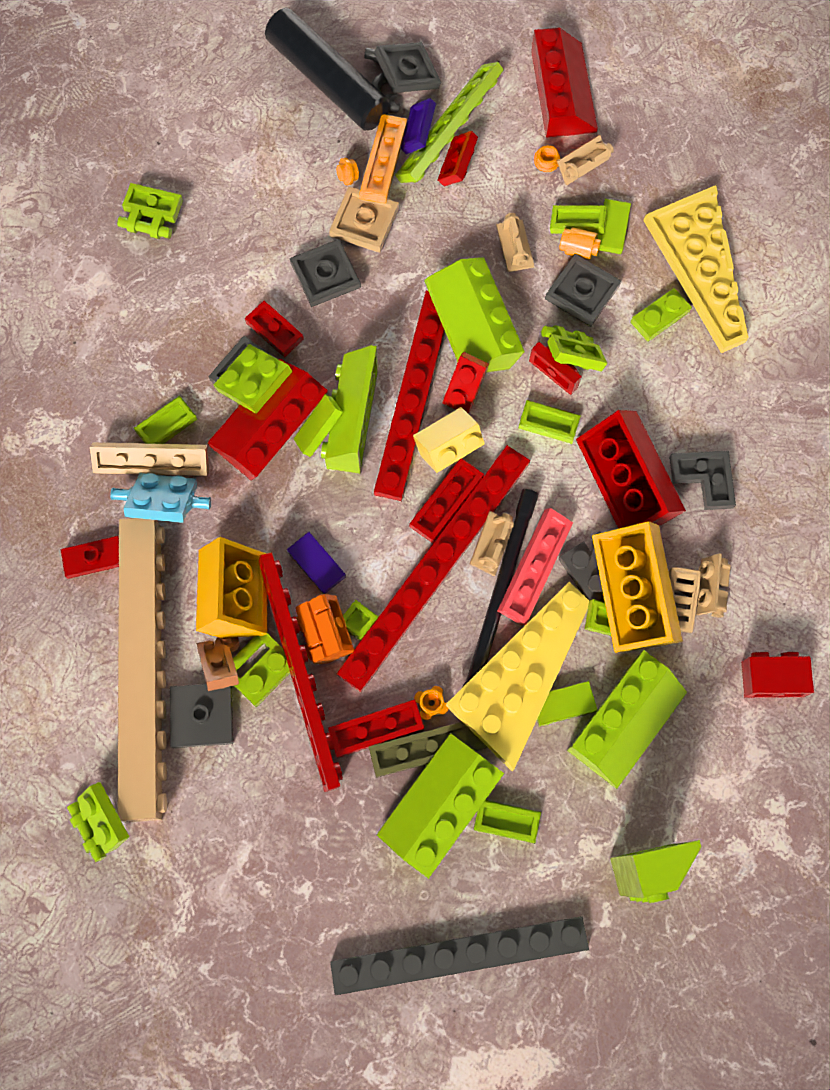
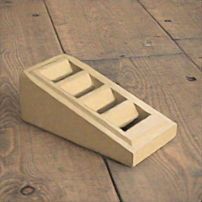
(693, 577)

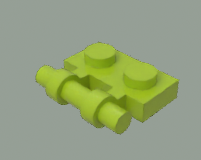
(151, 203)
(574, 348)
(97, 822)

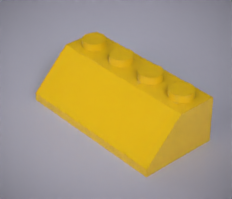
(637, 587)

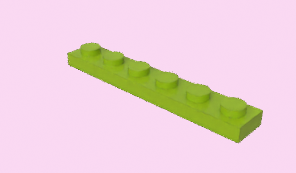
(449, 122)

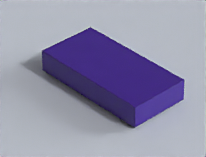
(418, 126)
(316, 563)

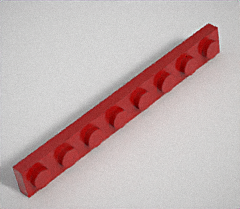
(410, 403)
(303, 683)

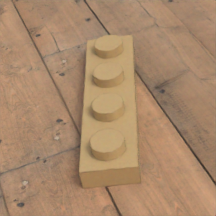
(149, 458)

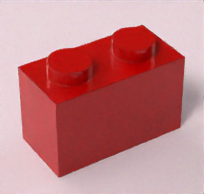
(777, 676)

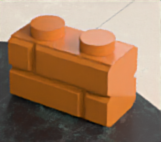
(324, 629)

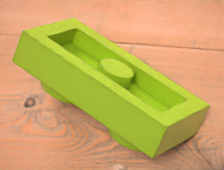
(661, 314)

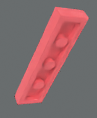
(535, 566)

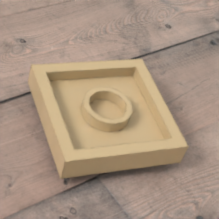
(363, 221)

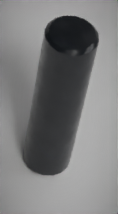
(326, 69)

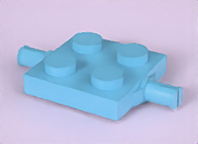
(160, 497)

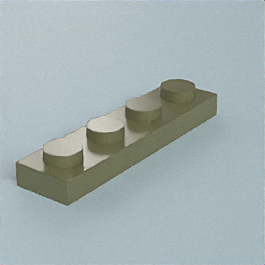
(418, 748)

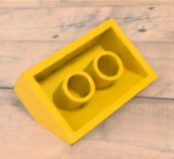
(230, 591)

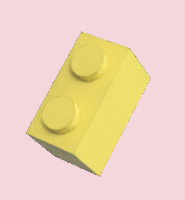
(449, 439)

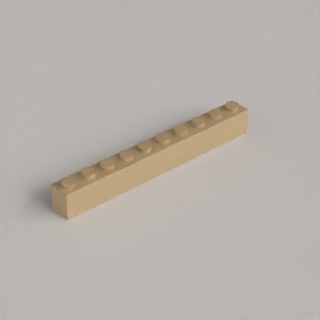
(140, 671)

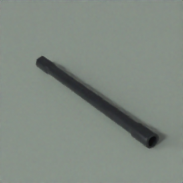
(522, 516)

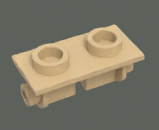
(584, 159)
(514, 243)
(492, 542)
(714, 573)

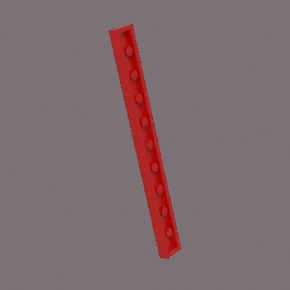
(432, 569)

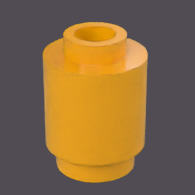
(580, 242)

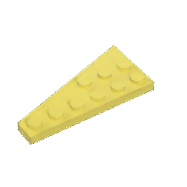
(700, 256)
(513, 686)

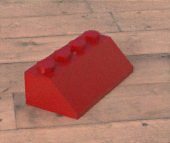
(562, 83)
(254, 439)
(629, 471)

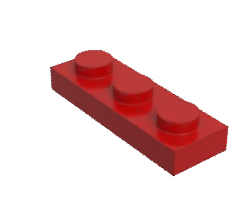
(446, 500)
(376, 728)

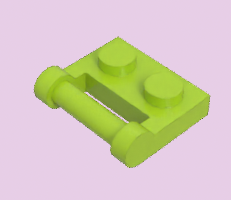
(265, 673)

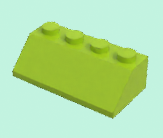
(474, 313)
(355, 398)
(628, 719)
(439, 805)
(654, 871)

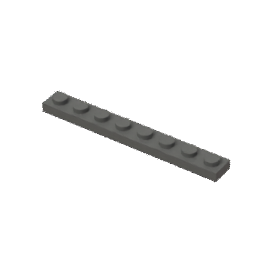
(458, 955)

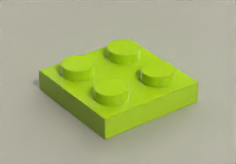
(252, 378)

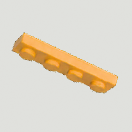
(383, 159)

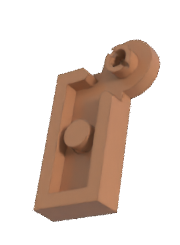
(218, 662)

